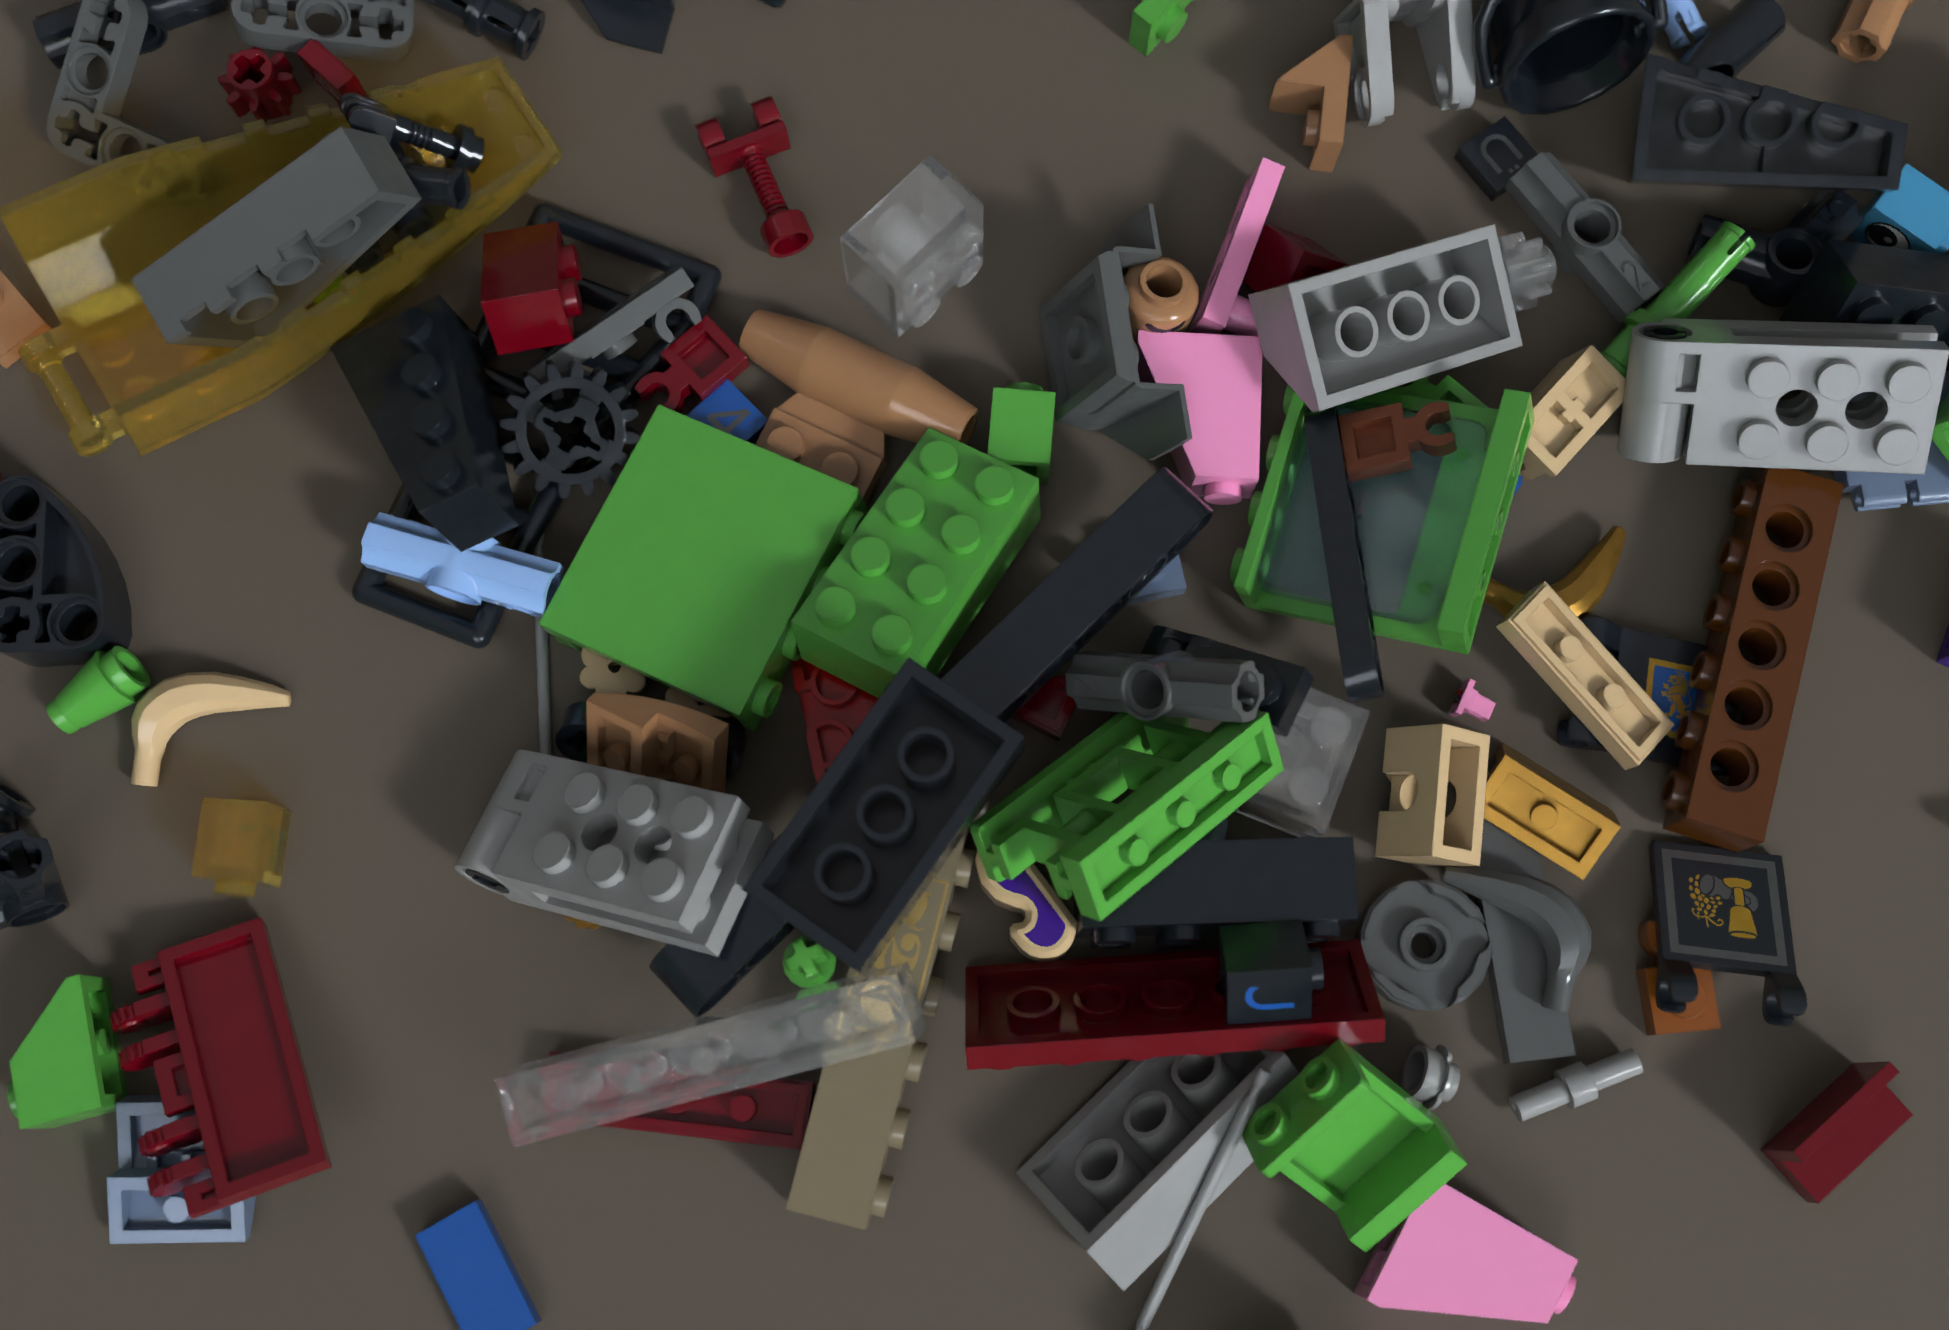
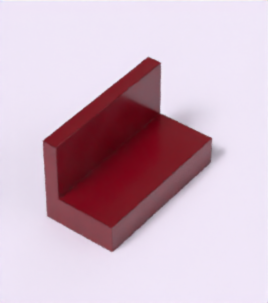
(1838, 1130)

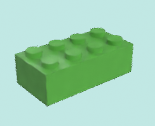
(918, 564)

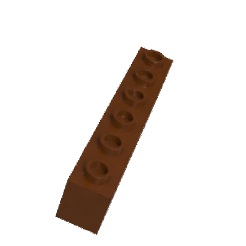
(1803, 515)

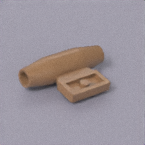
(846, 399)

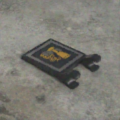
(1723, 916)

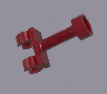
(785, 229)

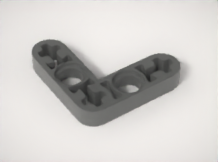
(368, 47)
(99, 108)

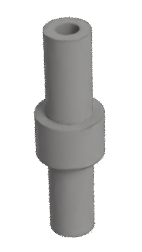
(1575, 1084)

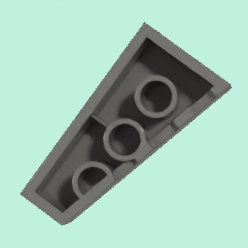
(278, 243)

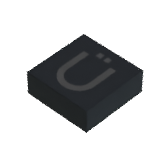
(1495, 157)

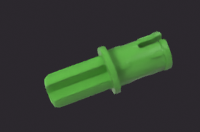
(808, 962)

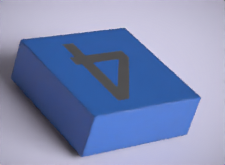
(730, 412)

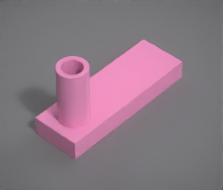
(1220, 302)

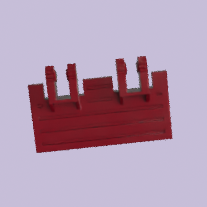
(230, 1062)

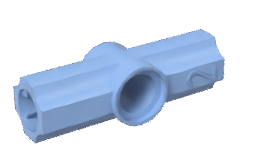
(470, 576)

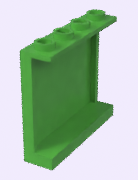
(704, 564)

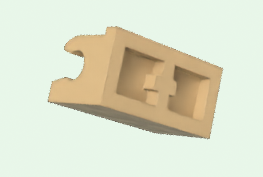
(1570, 409)

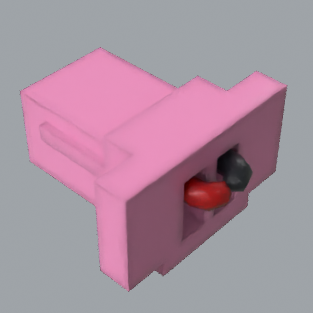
(1471, 702)

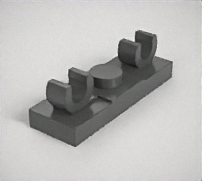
(613, 330)

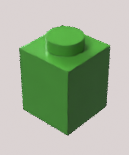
(1022, 427)

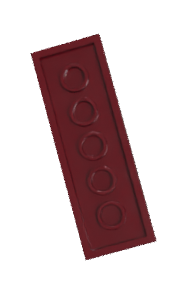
(1149, 1009)

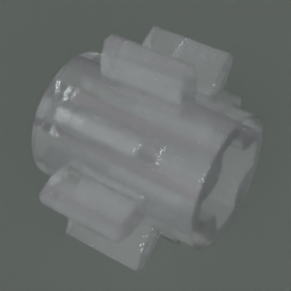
(1528, 268)

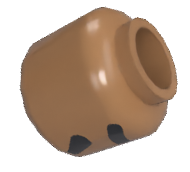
(1161, 296)

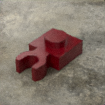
(695, 364)

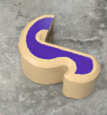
(1047, 923)

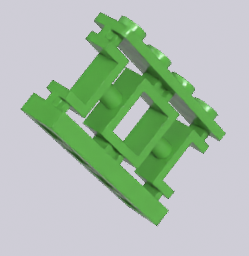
(1110, 850)

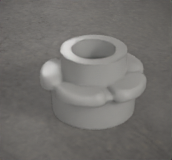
(1430, 1075)

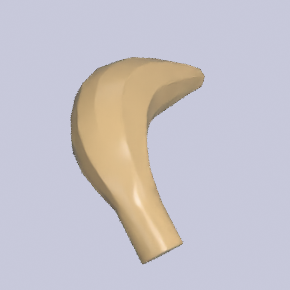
(184, 699)

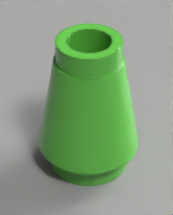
(99, 689)

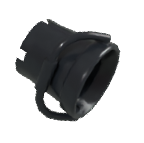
(1562, 50)

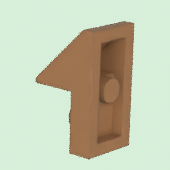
(1319, 92)

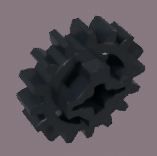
(557, 453)

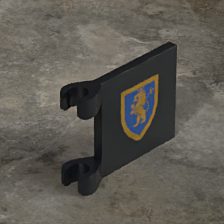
(1662, 670)

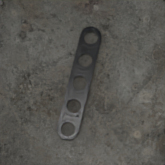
(1343, 557)

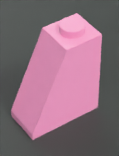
(1223, 407)
(1467, 1263)

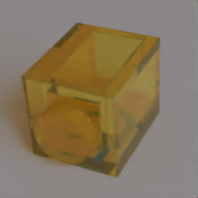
(240, 845)

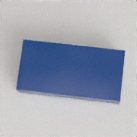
(477, 1272)

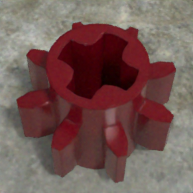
(259, 84)

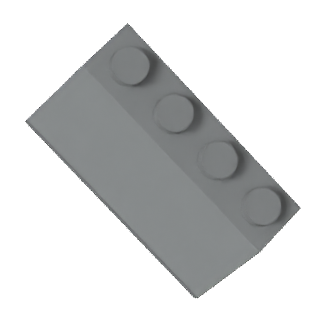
(1389, 319)
(1141, 1151)

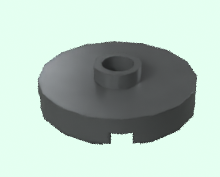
(1456, 939)

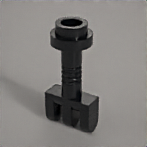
(459, 148)

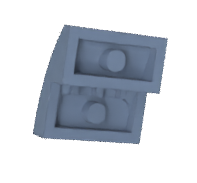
(144, 1219)

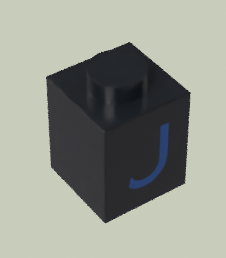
(1268, 972)

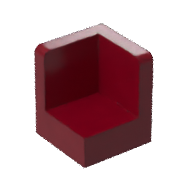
(1286, 257)

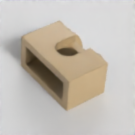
(1419, 767)

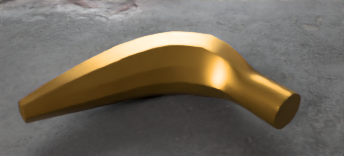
(1579, 588)

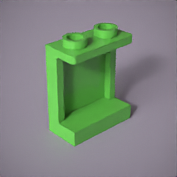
(1354, 1143)

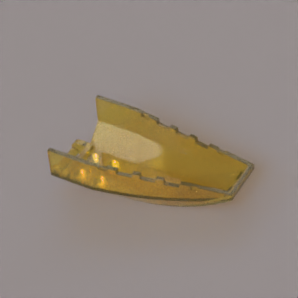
(121, 216)

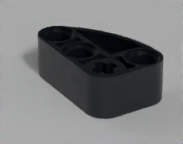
(70, 585)

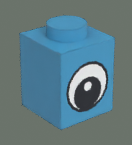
(1909, 217)

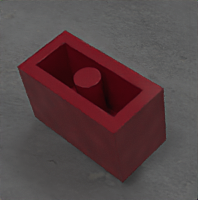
(530, 287)

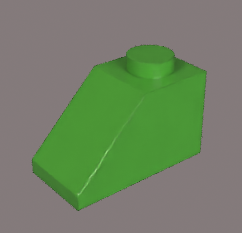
(68, 1059)

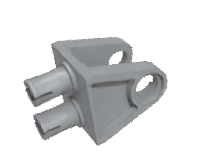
(1445, 40)

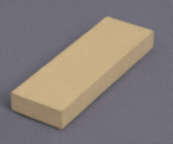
(1585, 675)

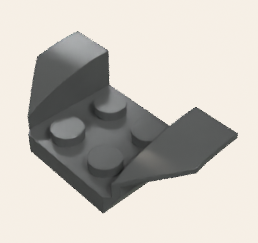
(1094, 352)

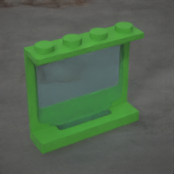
(1422, 530)

